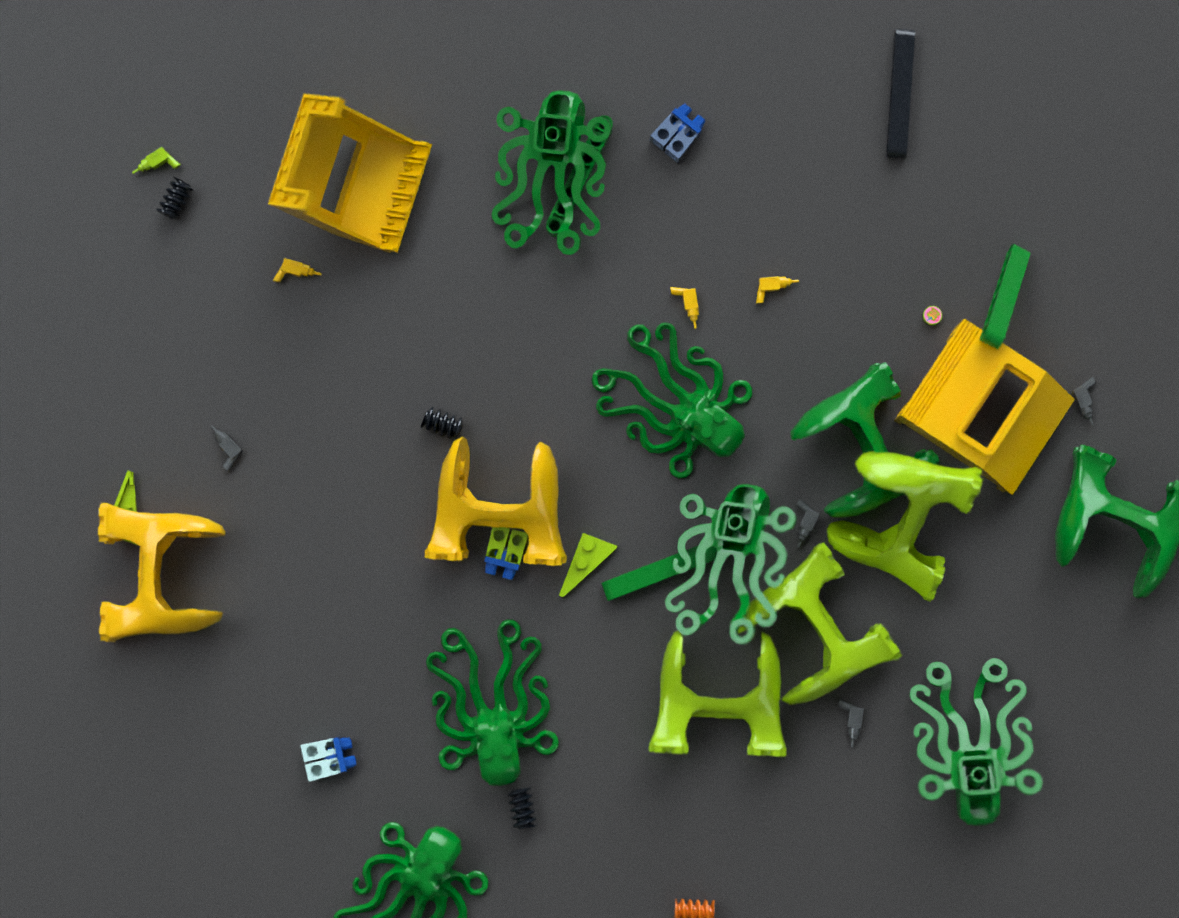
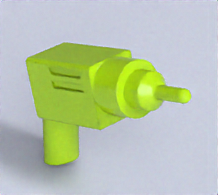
(157, 159)

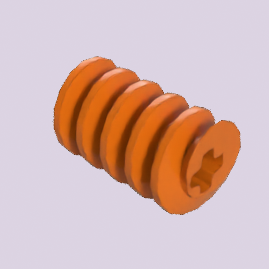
(694, 911)

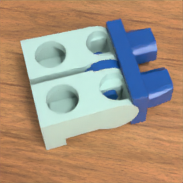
(332, 753)

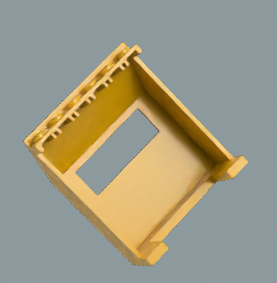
(377, 184)
(957, 390)

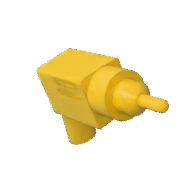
(294, 268)
(772, 284)
(690, 302)

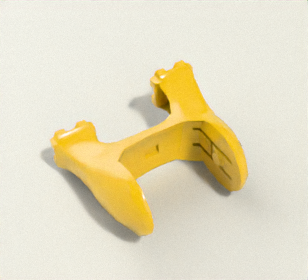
(460, 509)
(154, 535)

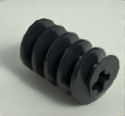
(175, 198)
(442, 423)
(522, 808)

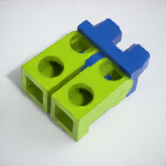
(499, 554)

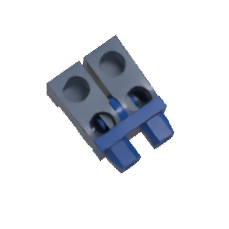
(681, 127)

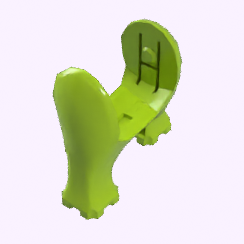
(894, 548)
(840, 657)
(758, 707)

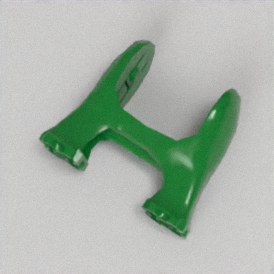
(856, 409)
(1090, 497)

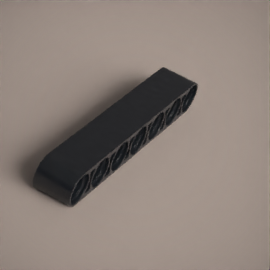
(900, 93)

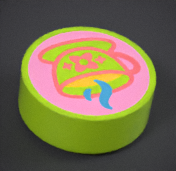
(932, 315)

